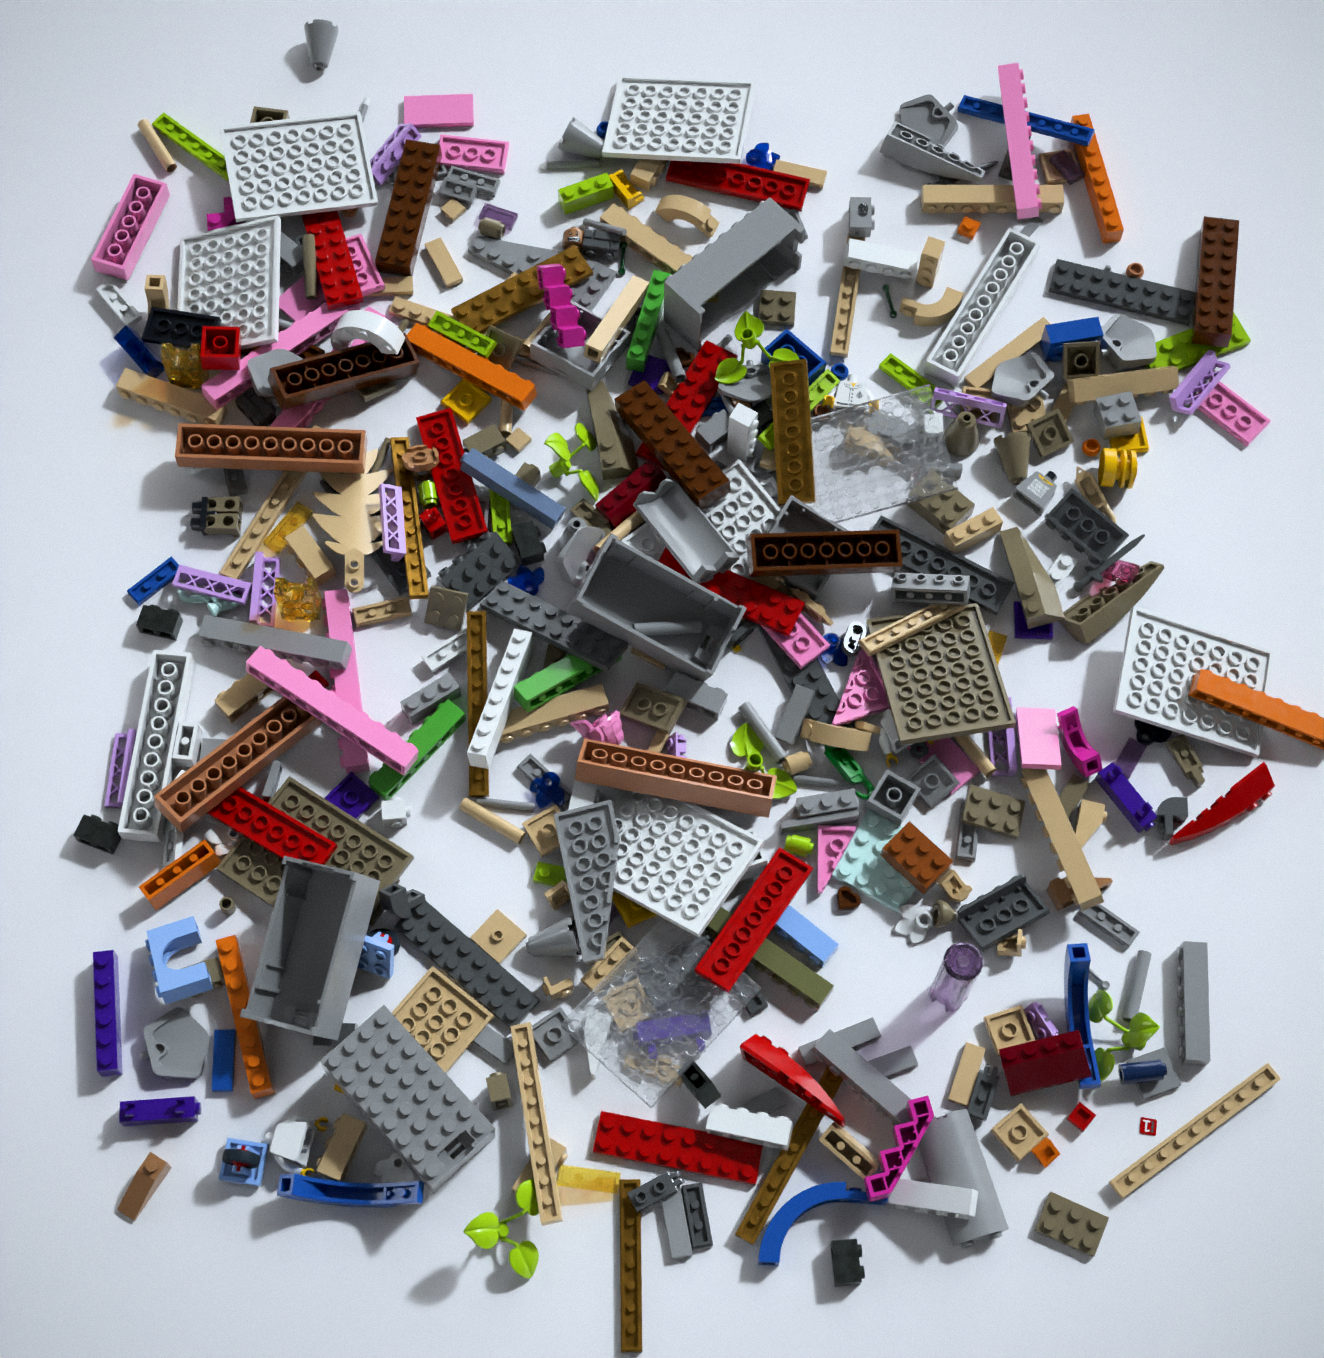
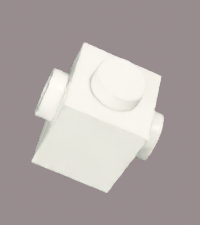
(395, 812)

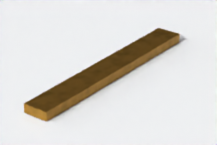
(630, 1270)

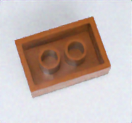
(916, 858)

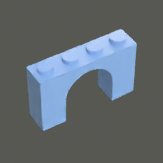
(163, 943)

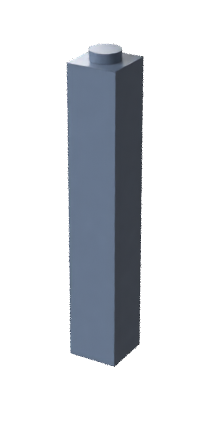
(512, 488)

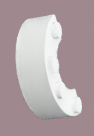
(367, 327)

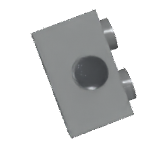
(861, 217)

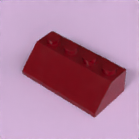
(619, 502)
(1045, 1063)

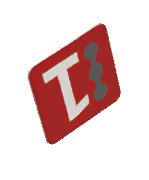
(1148, 1126)

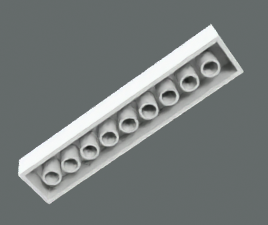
(982, 307)
(152, 760)

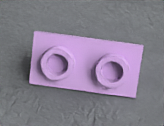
(676, 744)
(1035, 1015)

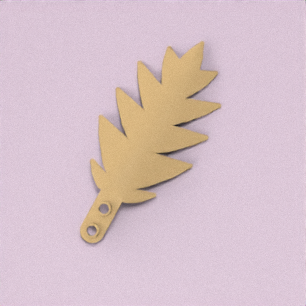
(354, 526)

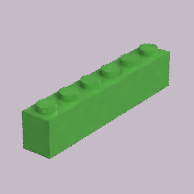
(647, 323)
(553, 681)
(427, 739)

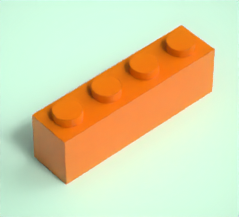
(180, 874)

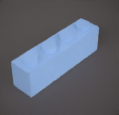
(805, 937)

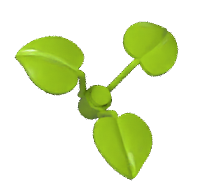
(747, 331)
(563, 465)
(747, 744)
(1140, 1031)
(486, 1231)

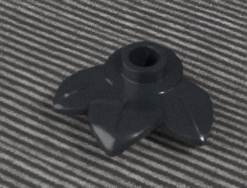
(1154, 733)

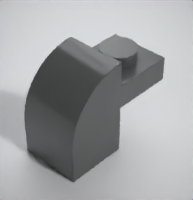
(1169, 811)
(399, 901)

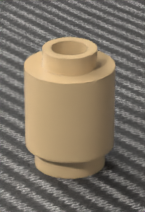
(797, 763)

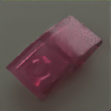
(1122, 570)

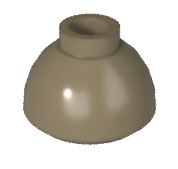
(942, 914)

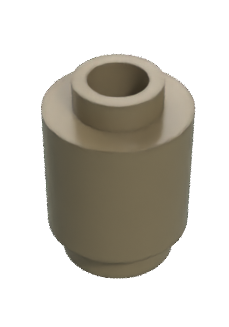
(492, 228)

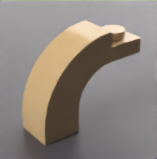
(687, 209)
(156, 292)
(934, 313)
(835, 735)

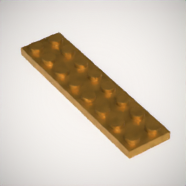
(518, 293)
(792, 431)

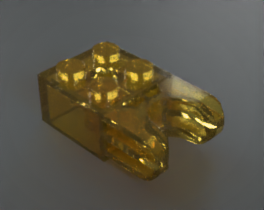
(184, 366)
(298, 599)

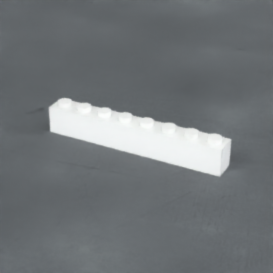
(500, 699)

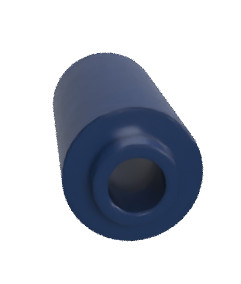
(1142, 1071)

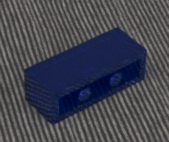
(140, 351)

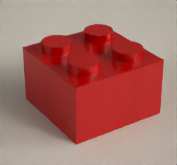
(220, 348)

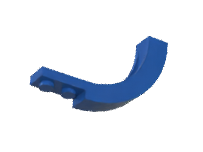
(1076, 1005)
(349, 1193)
(800, 1204)

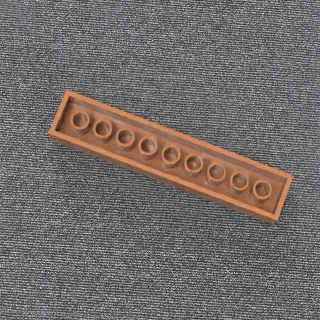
(271, 448)
(234, 763)
(675, 778)

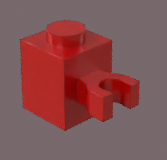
(433, 523)

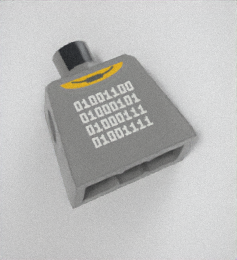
(1036, 491)

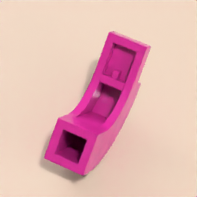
(1075, 743)

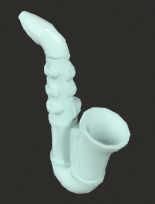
(217, 605)

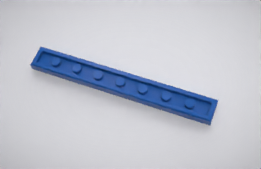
(1039, 123)

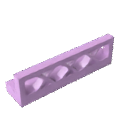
(390, 153)
(1194, 383)
(973, 402)
(395, 519)
(212, 581)
(258, 588)
(1010, 751)
(124, 770)

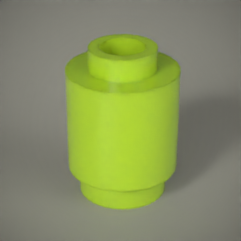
(428, 494)
(799, 845)

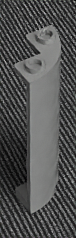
(685, 531)
(956, 1160)

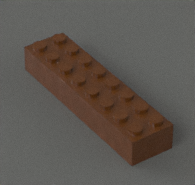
(408, 208)
(1215, 282)
(339, 373)
(672, 444)
(823, 553)

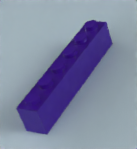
(107, 1013)

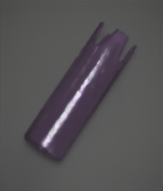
(956, 975)

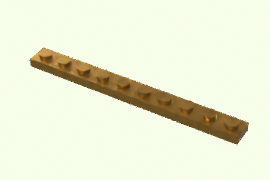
(414, 555)
(476, 692)
(785, 1164)

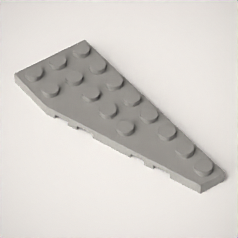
(518, 257)
(589, 856)

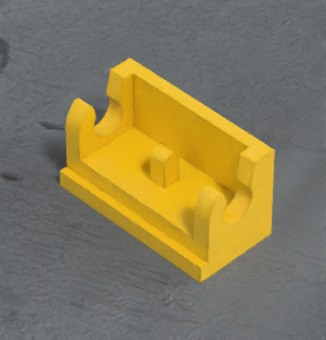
(625, 190)

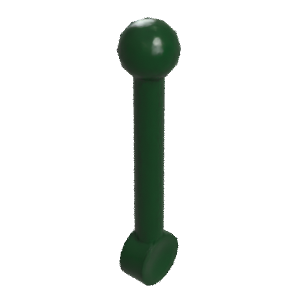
(622, 271)
(893, 313)

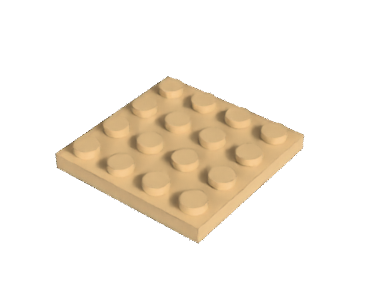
(442, 1017)

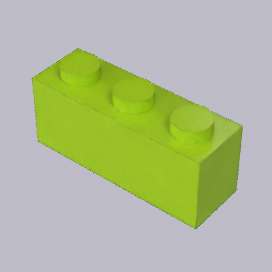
(585, 193)

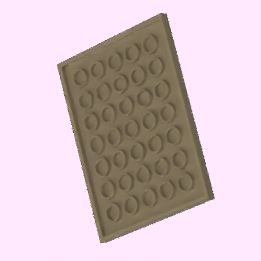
(943, 679)
(358, 845)

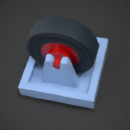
(379, 952)
(243, 1162)

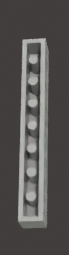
(283, 643)

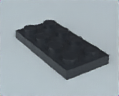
(176, 327)

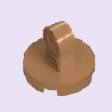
(419, 459)

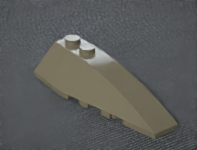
(612, 438)
(1032, 583)
(1099, 612)

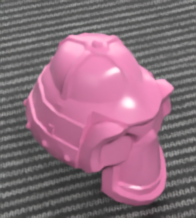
(604, 729)

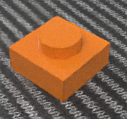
(968, 227)
(1045, 1152)

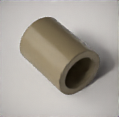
(223, 902)

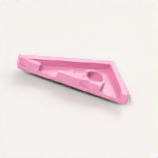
(830, 847)

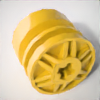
(1117, 468)

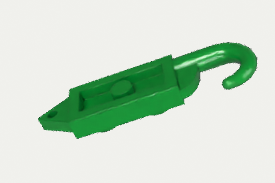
(849, 769)

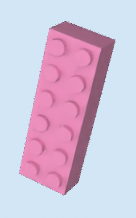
(130, 227)

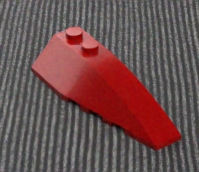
(1239, 799)
(789, 1074)

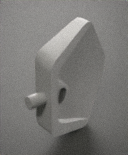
(929, 118)
(1127, 343)
(260, 366)
(1021, 380)
(753, 387)
(579, 554)
(176, 1046)

